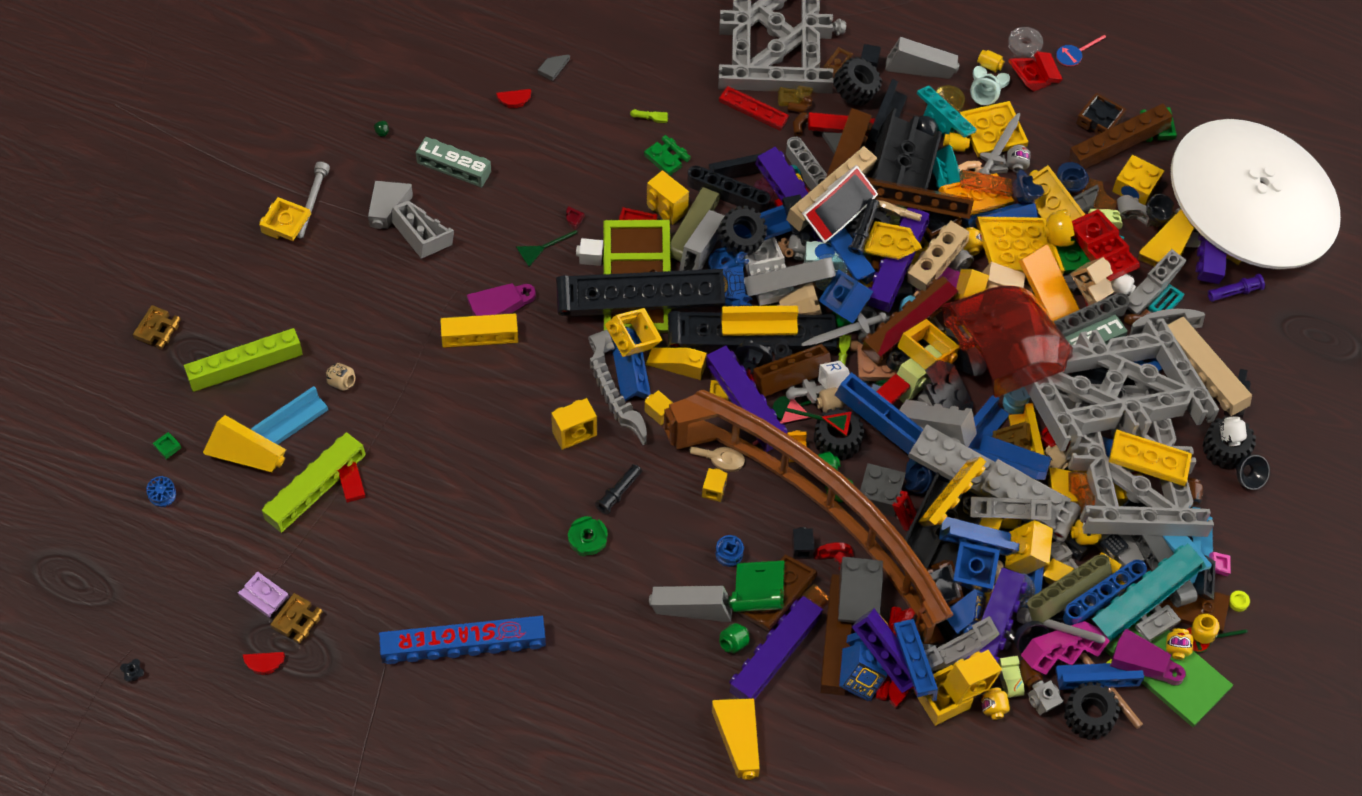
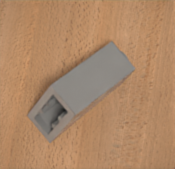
(384, 198)

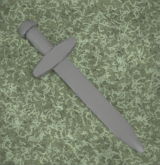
(993, 157)
(862, 324)
(808, 390)

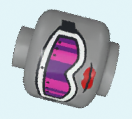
(1018, 158)

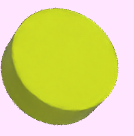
(1239, 601)

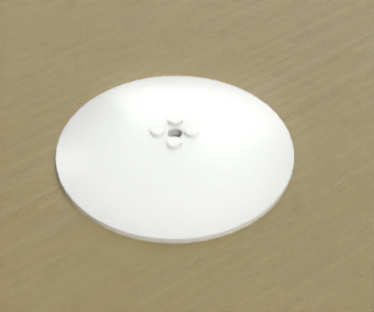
(1267, 225)

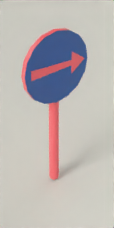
(1071, 55)

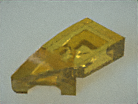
(788, 95)

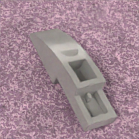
(1155, 282)

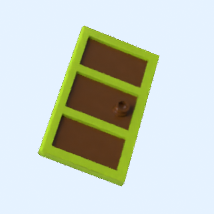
(638, 248)

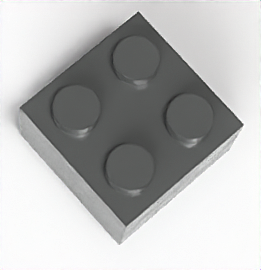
(882, 487)

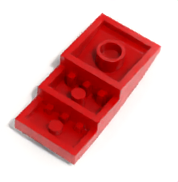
(1101, 239)

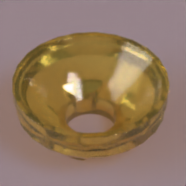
(952, 95)

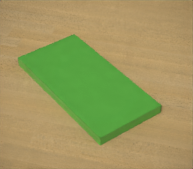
(1196, 694)

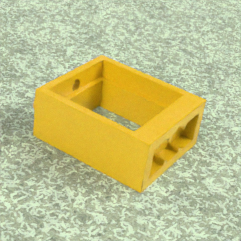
(639, 320)
(935, 337)

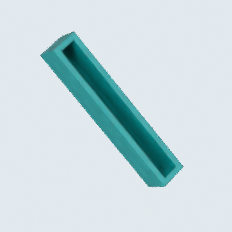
(1148, 592)

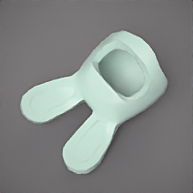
(987, 87)

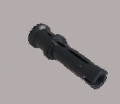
(861, 234)
(613, 494)

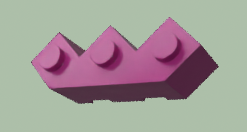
(1046, 649)

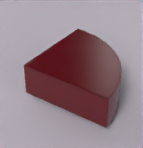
(574, 217)

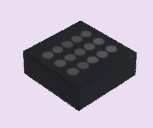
(1114, 545)

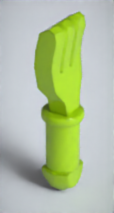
(659, 117)
(844, 344)

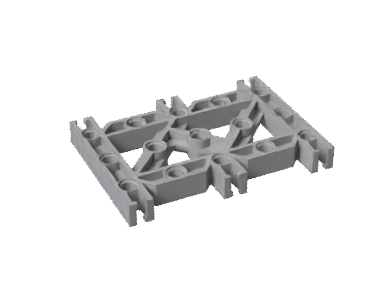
(758, 73)
(1178, 391)
(1164, 515)

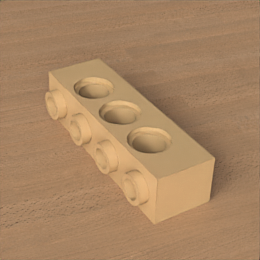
(951, 233)

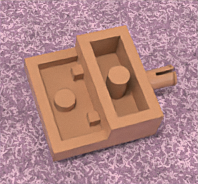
(869, 370)

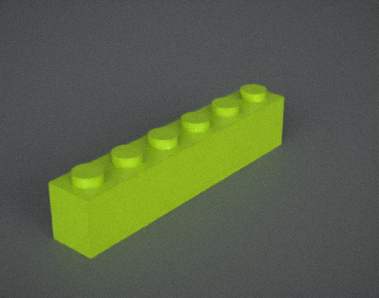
(243, 359)
(312, 482)

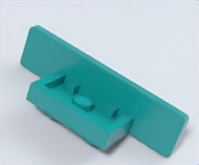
(944, 114)
(946, 167)

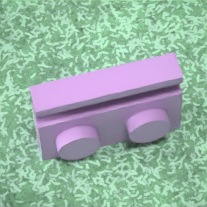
(263, 594)

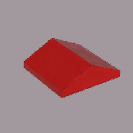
(1029, 73)

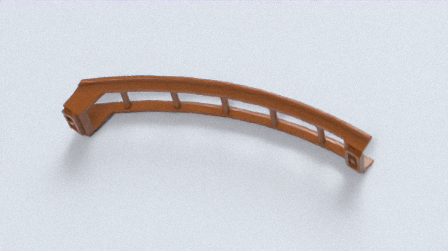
(687, 427)

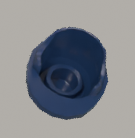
(1073, 177)
(1025, 189)
(918, 477)

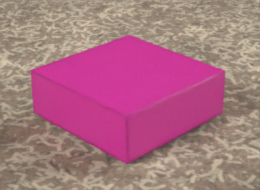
(1222, 563)

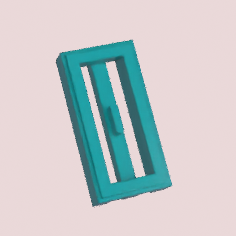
(1152, 307)

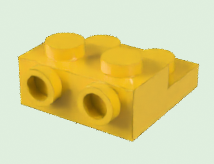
(284, 219)

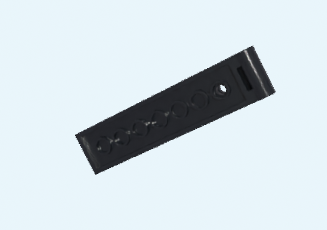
(639, 290)
(704, 332)

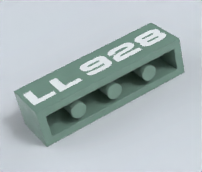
(453, 161)
(1107, 328)

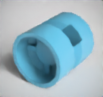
(1015, 401)

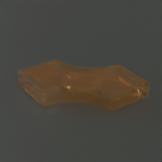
(1102, 201)
(1080, 488)

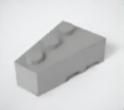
(420, 230)

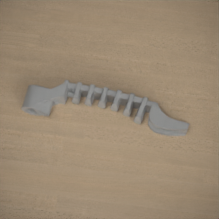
(1132, 209)
(624, 413)

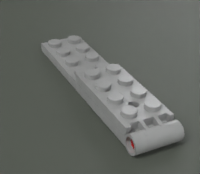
(998, 479)

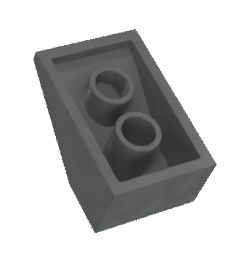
(859, 588)

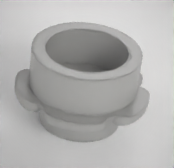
(839, 27)

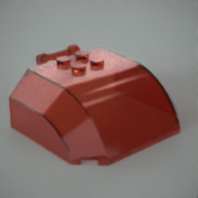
(1010, 334)

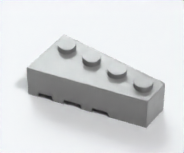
(951, 422)

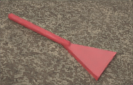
(790, 417)

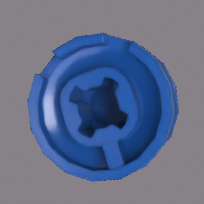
(161, 492)
(729, 550)

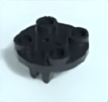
(753, 355)

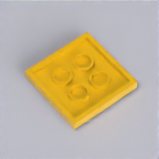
(990, 125)

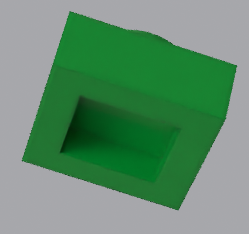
(167, 445)

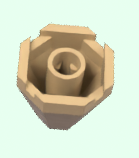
(803, 297)

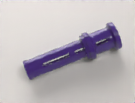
(1243, 286)

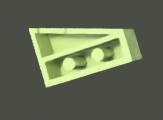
(915, 375)

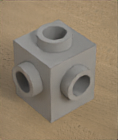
(1044, 696)

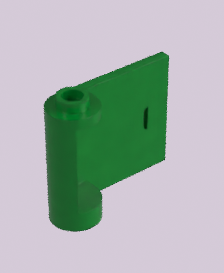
(758, 586)

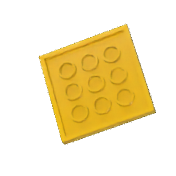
(1013, 238)
(949, 496)

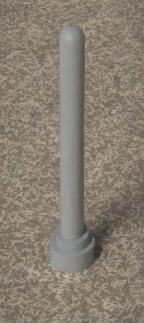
(321, 170)
(1024, 616)

